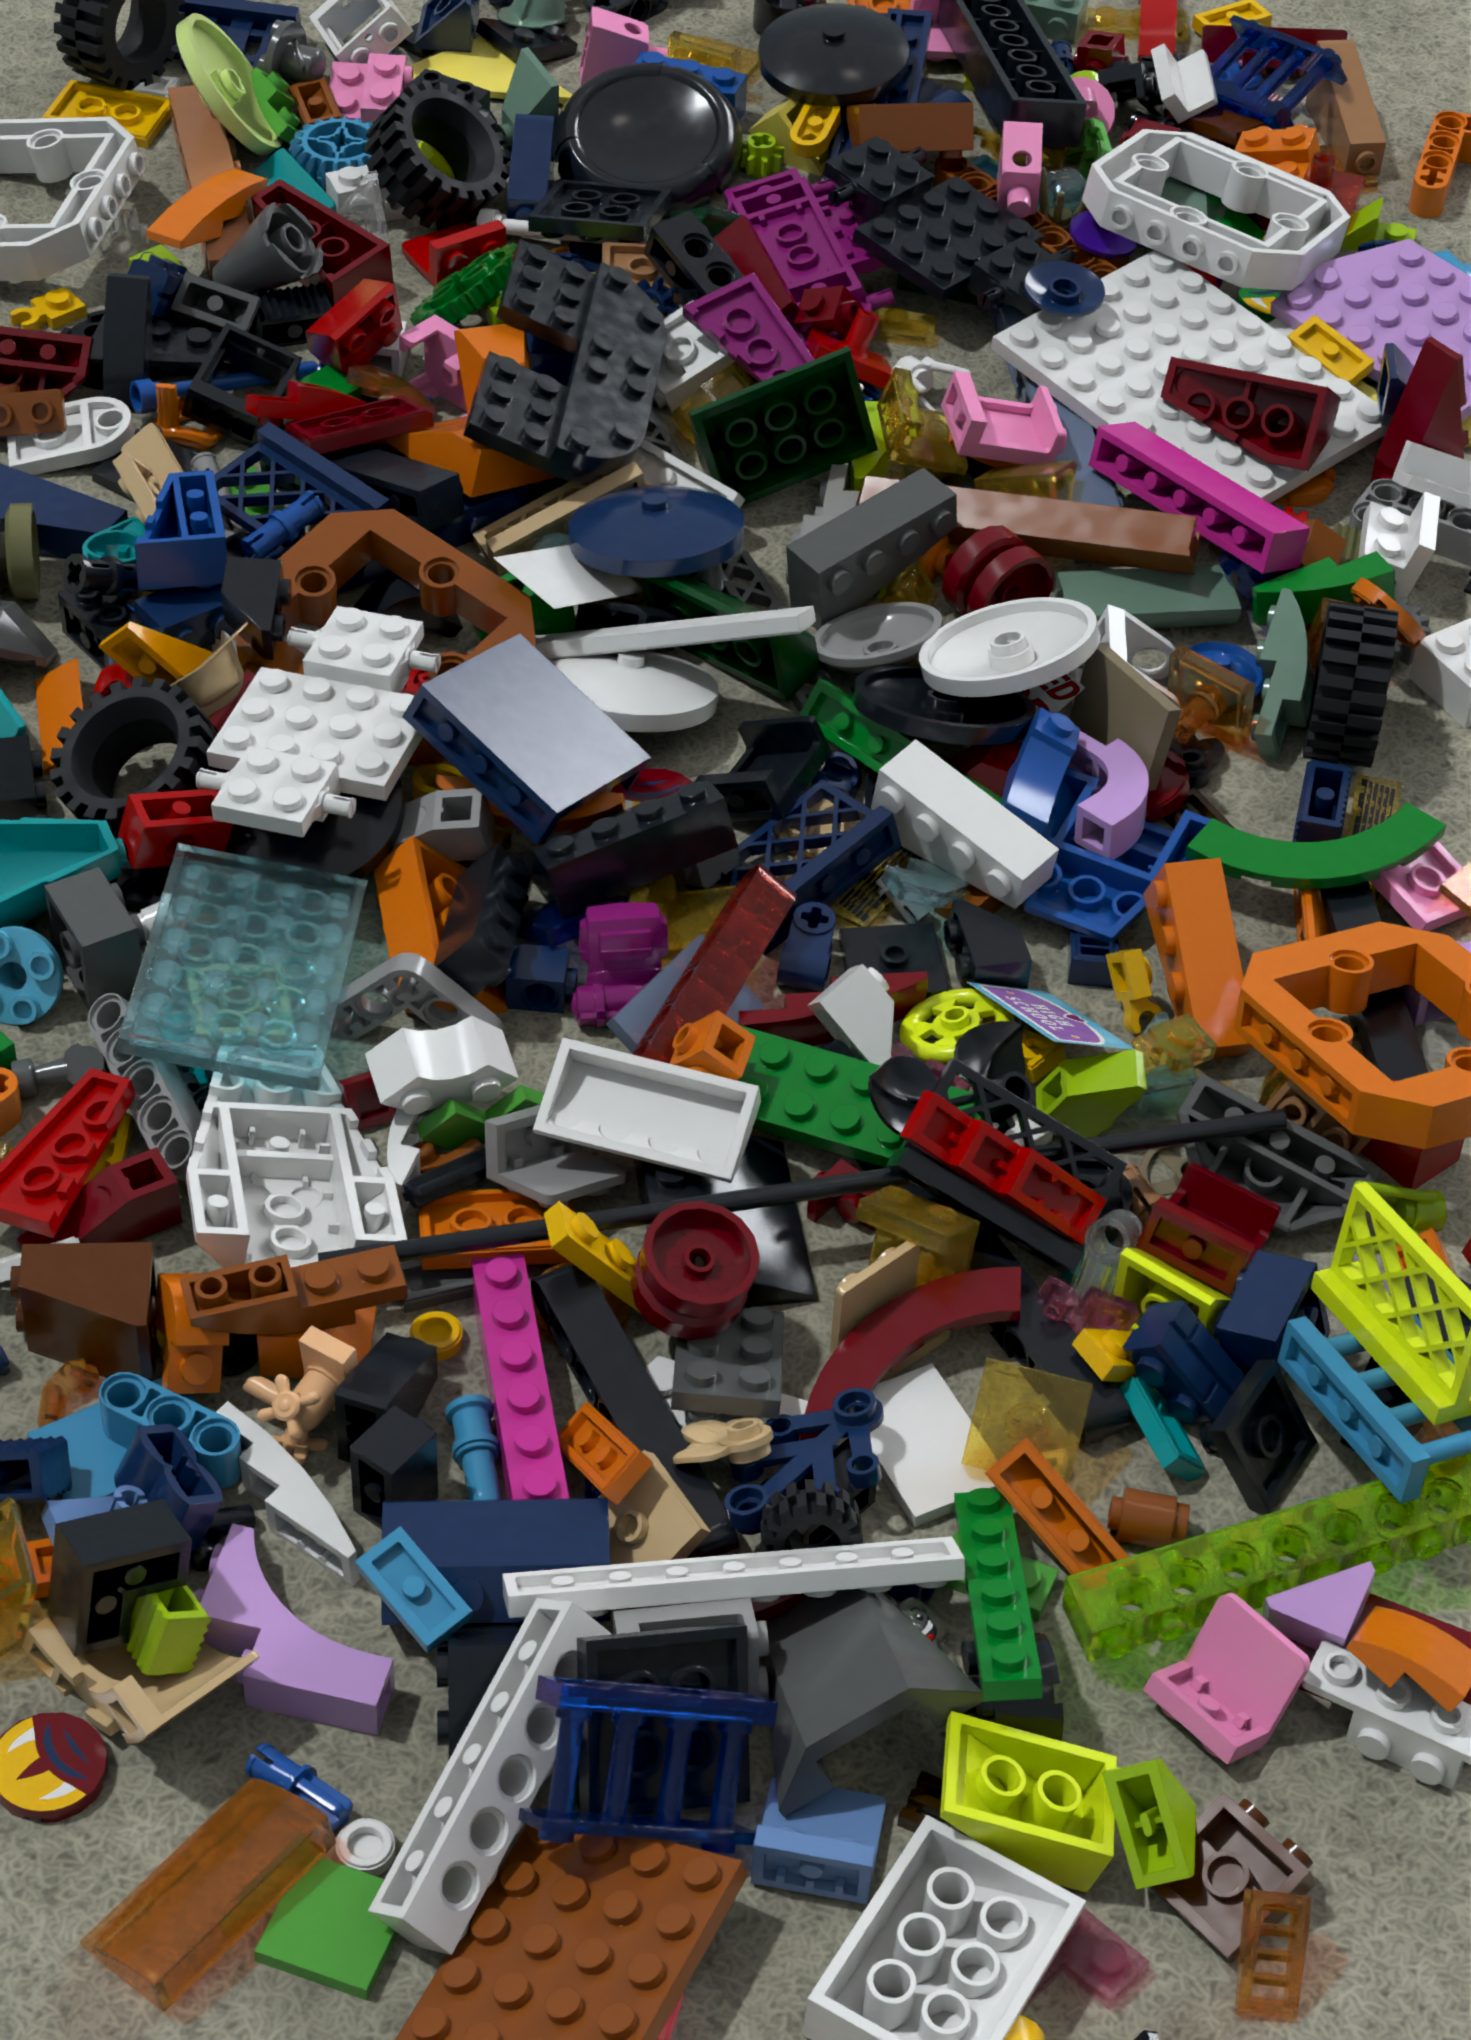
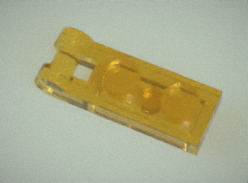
(1127, 22)

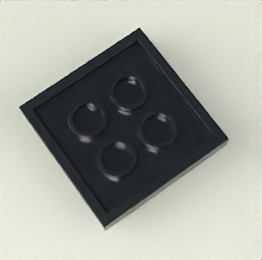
(599, 211)
(678, 1657)

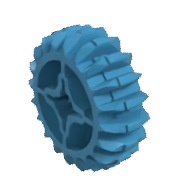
(330, 146)

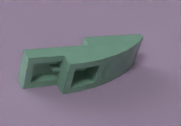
(1287, 676)

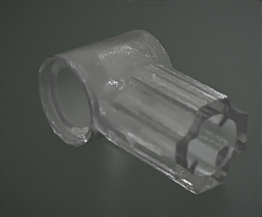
(1100, 1258)

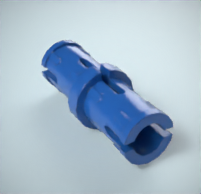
(283, 526)

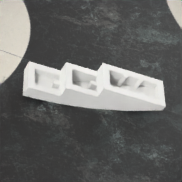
(292, 1499)

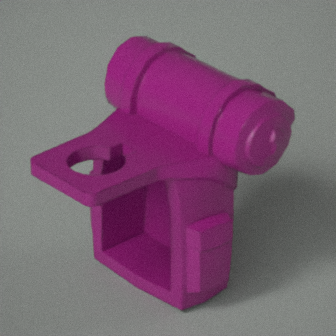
(622, 955)

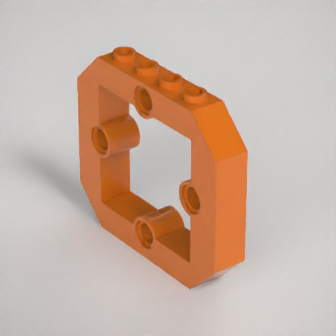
(1318, 1052)

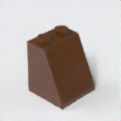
(89, 1304)

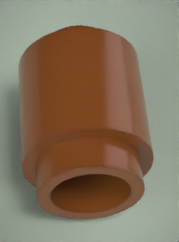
(1148, 1518)

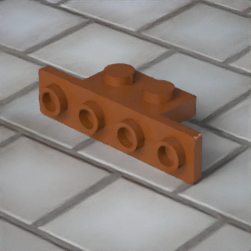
(31, 411)

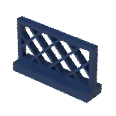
(290, 463)
(838, 867)

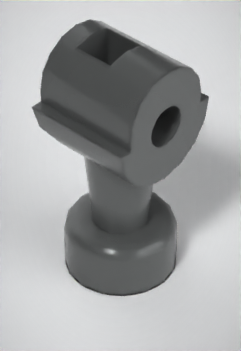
(70, 1069)

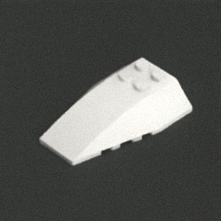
(285, 1175)

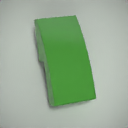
(275, 103)

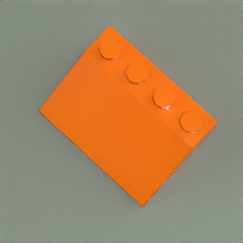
(479, 467)

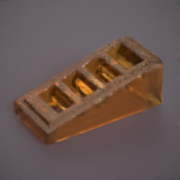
(1297, 1933)

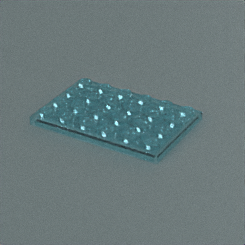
(244, 967)

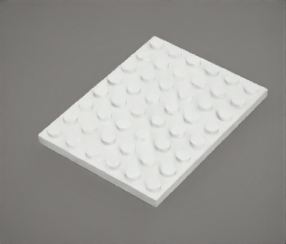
(1117, 359)

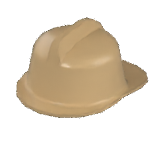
(216, 679)

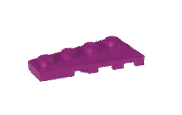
(749, 328)

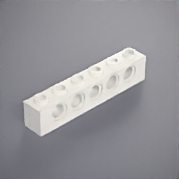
(483, 1786)

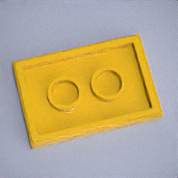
(137, 112)

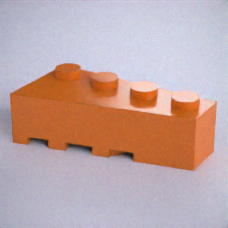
(1198, 948)

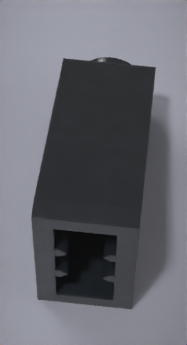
(392, 1373)

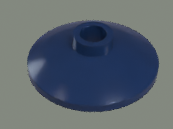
(1064, 288)

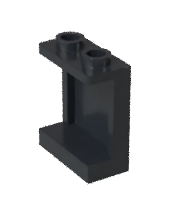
(774, 769)

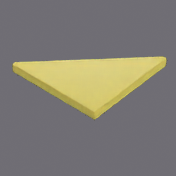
(482, 67)

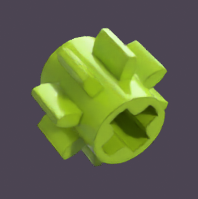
(762, 155)

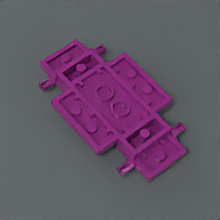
(808, 238)

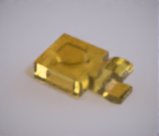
(1176, 1043)

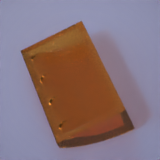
(210, 1890)

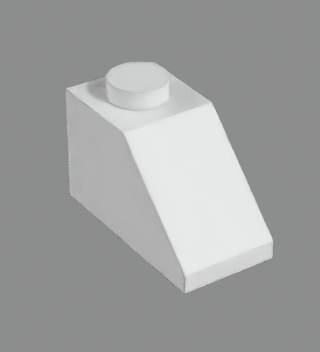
(858, 1013)

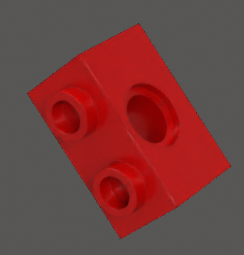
(161, 820)

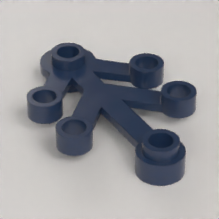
(852, 1416)

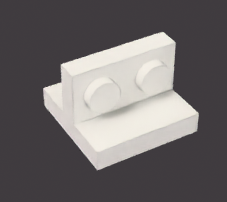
(1402, 539)

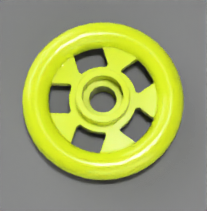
(949, 1025)

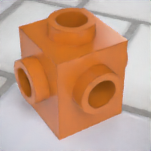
(713, 1046)

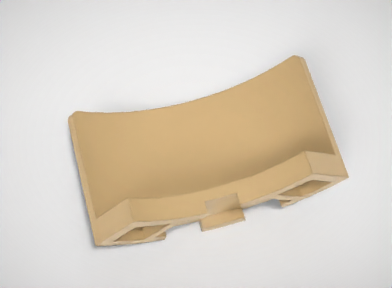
(117, 1689)

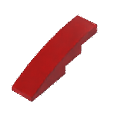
(1003, 1167)

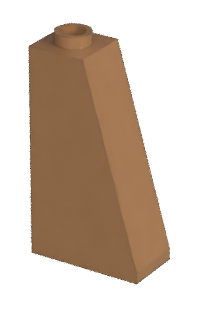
(1348, 114)

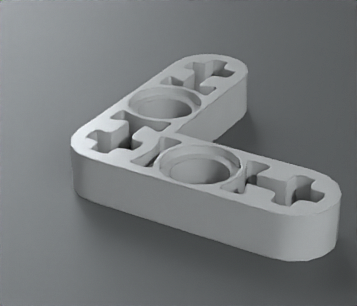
(417, 991)

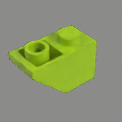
(1092, 1090)

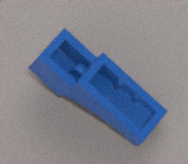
(1040, 768)

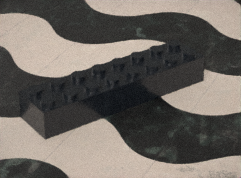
(1014, 67)

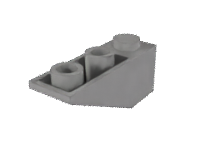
(451, 822)

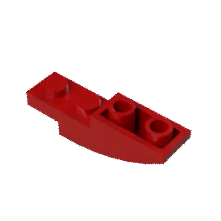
(303, 402)

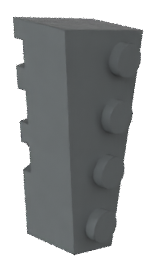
(868, 545)

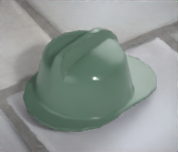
(533, 13)

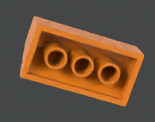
(414, 901)

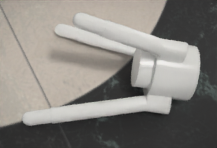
(923, 376)

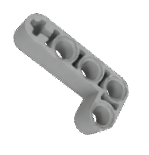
(1454, 520)

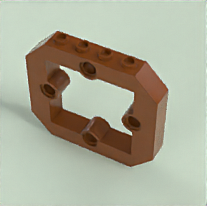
(445, 576)

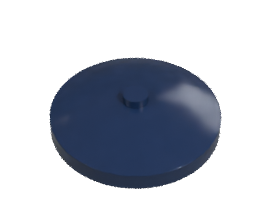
(656, 531)

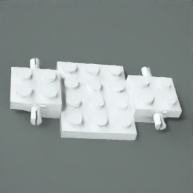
(321, 732)

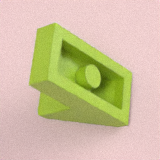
(1366, 228)

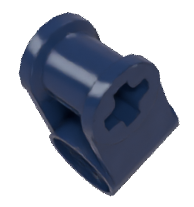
(808, 948)

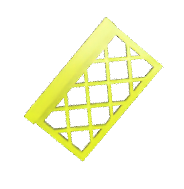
(1387, 1323)

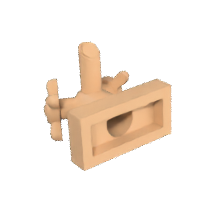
(325, 1367)

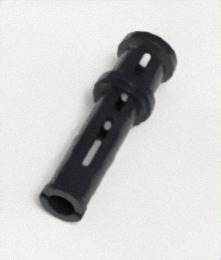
(103, 575)

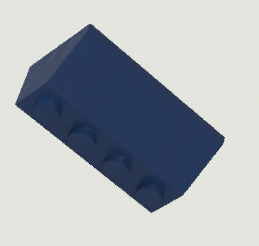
(490, 1537)

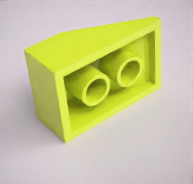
(1029, 1799)

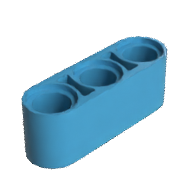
(135, 1401)

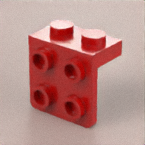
(452, 248)

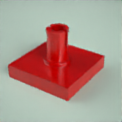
(868, 365)

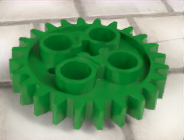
(467, 288)

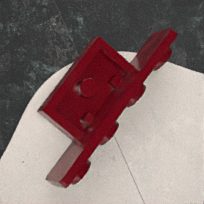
(1218, 38)

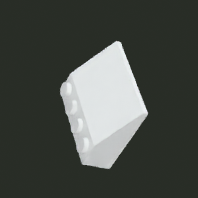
(943, 1946)

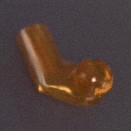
(57, 1389)

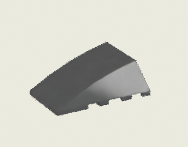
(842, 1671)

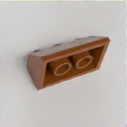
(908, 126)

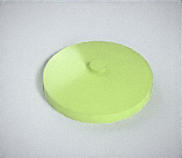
(224, 82)

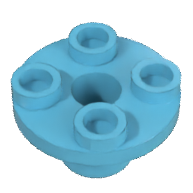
(28, 975)

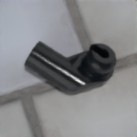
(220, 1527)

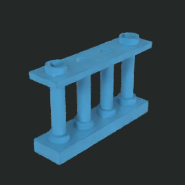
(1359, 1415)

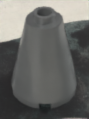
(271, 252)

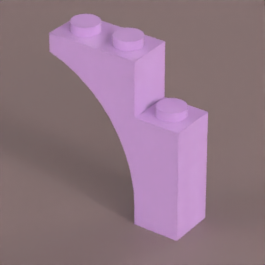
(297, 1667)

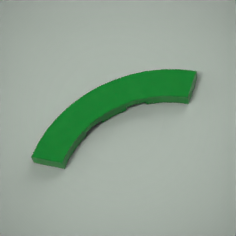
(1321, 863)

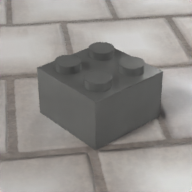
(94, 935)

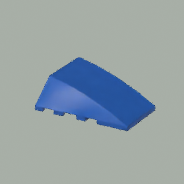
(1094, 891)

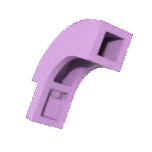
(1116, 814)

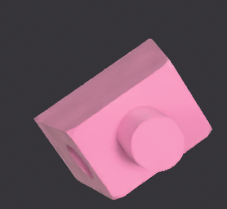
(612, 42)
(1020, 185)

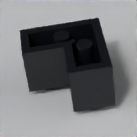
(108, 1562)
(467, 1668)

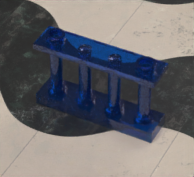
(1271, 44)
(628, 1708)

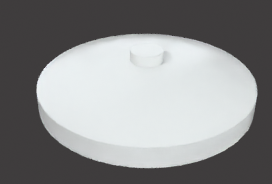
(1009, 647)
(644, 689)

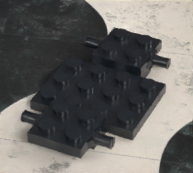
(937, 235)

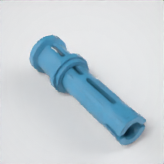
(475, 1445)

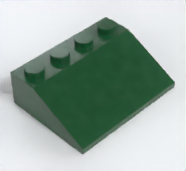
(785, 427)

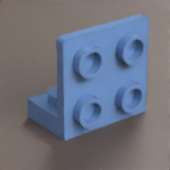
(820, 1847)

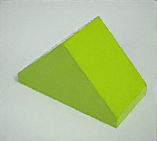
(1153, 1822)

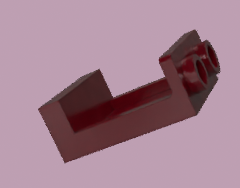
(1209, 1227)

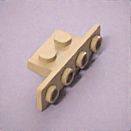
(144, 468)

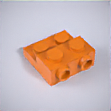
(1282, 148)

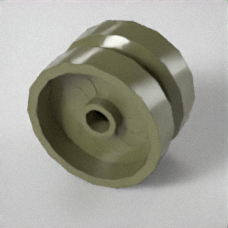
(20, 552)

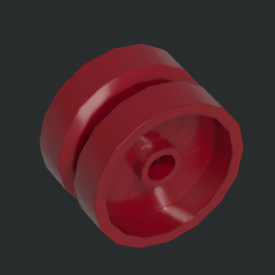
(995, 569)
(694, 1270)

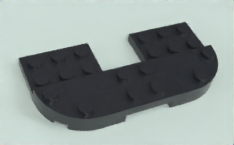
(618, 353)

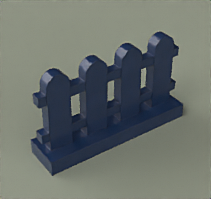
(241, 21)

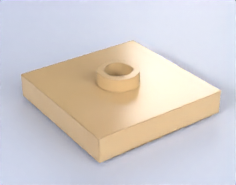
(653, 1520)

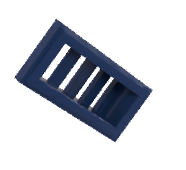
(1088, 960)

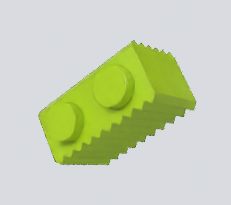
(167, 1631)

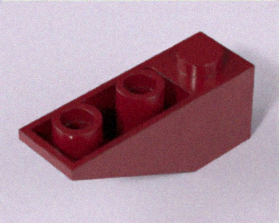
(121, 1204)

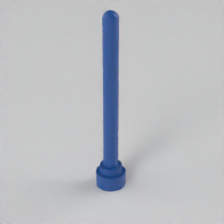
(144, 391)

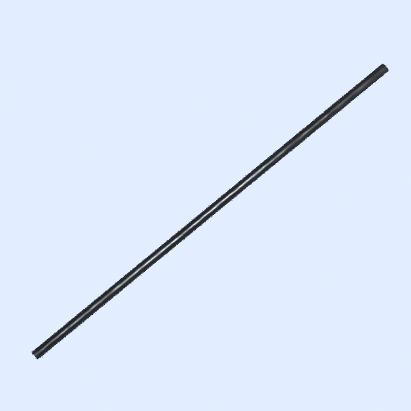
(809, 1189)

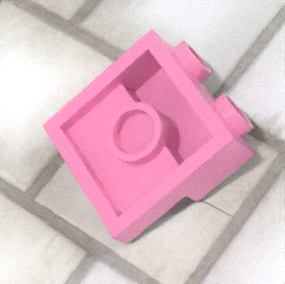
(369, 88)

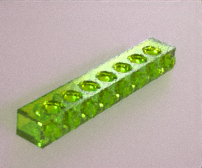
(1252, 1549)

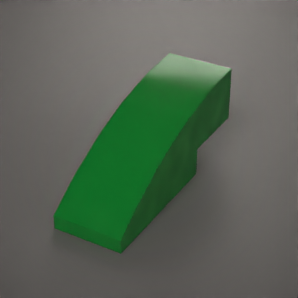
(1322, 581)

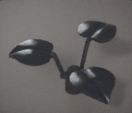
(988, 1048)

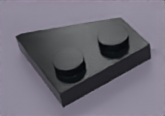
(544, 43)

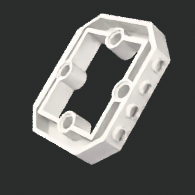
(54, 150)
(1127, 200)

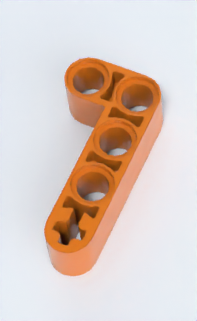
(1445, 146)

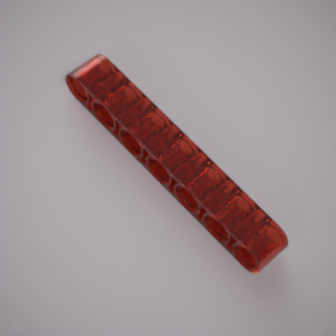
(721, 960)

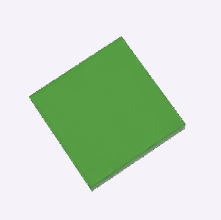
(327, 1932)

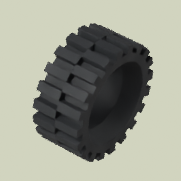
(91, 43)
(458, 135)
(1351, 684)
(116, 731)

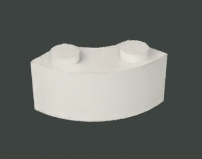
(431, 1066)

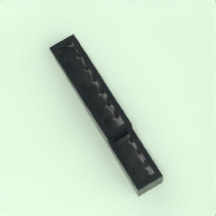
(1386, 1023)

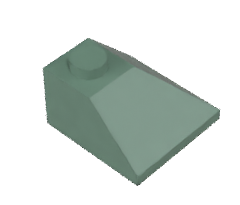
(530, 93)

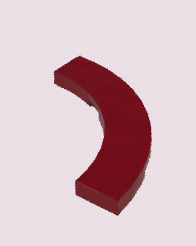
(907, 1322)

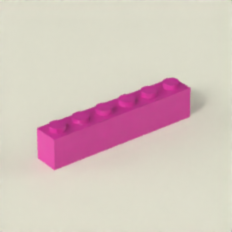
(1185, 486)
(517, 1379)

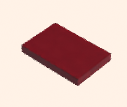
(751, 256)
(360, 424)

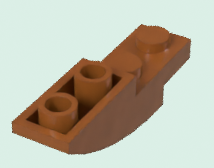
(285, 1299)

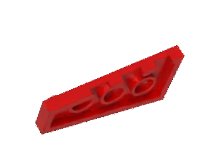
(60, 1152)

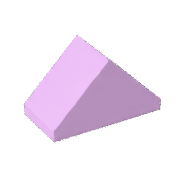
(1322, 1608)

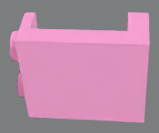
(1002, 427)

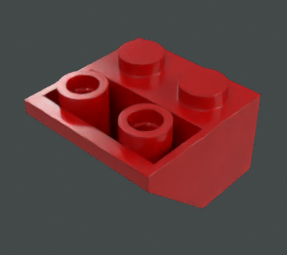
(357, 326)

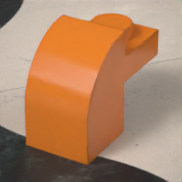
(190, 1353)

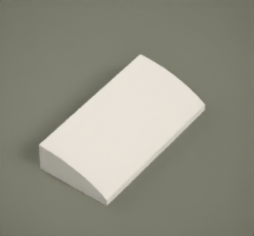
(648, 1110)

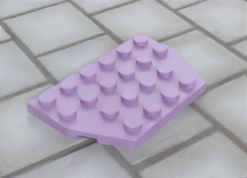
(1388, 297)

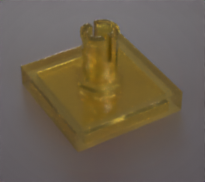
(1022, 1404)

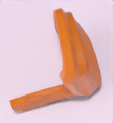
(170, 416)

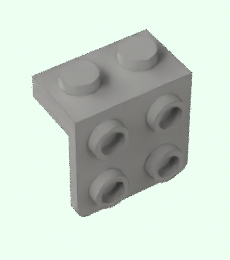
(542, 1165)

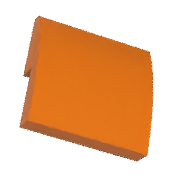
(1401, 1644)

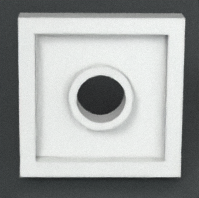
(1128, 636)

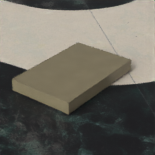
(1125, 707)

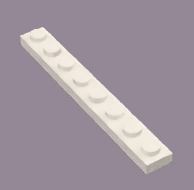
(738, 1576)

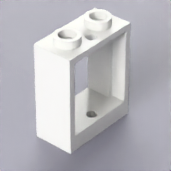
(339, 21)

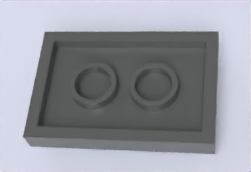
(733, 1370)

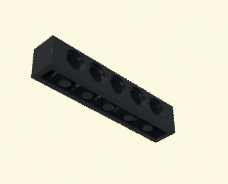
(690, 258)

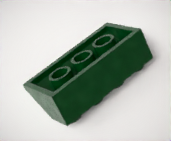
(771, 663)

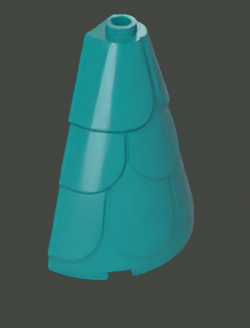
(46, 851)

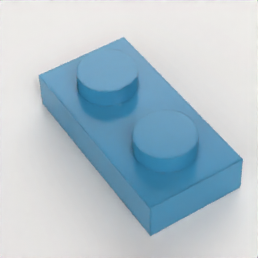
(414, 1589)

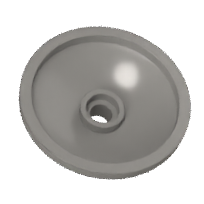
(877, 636)

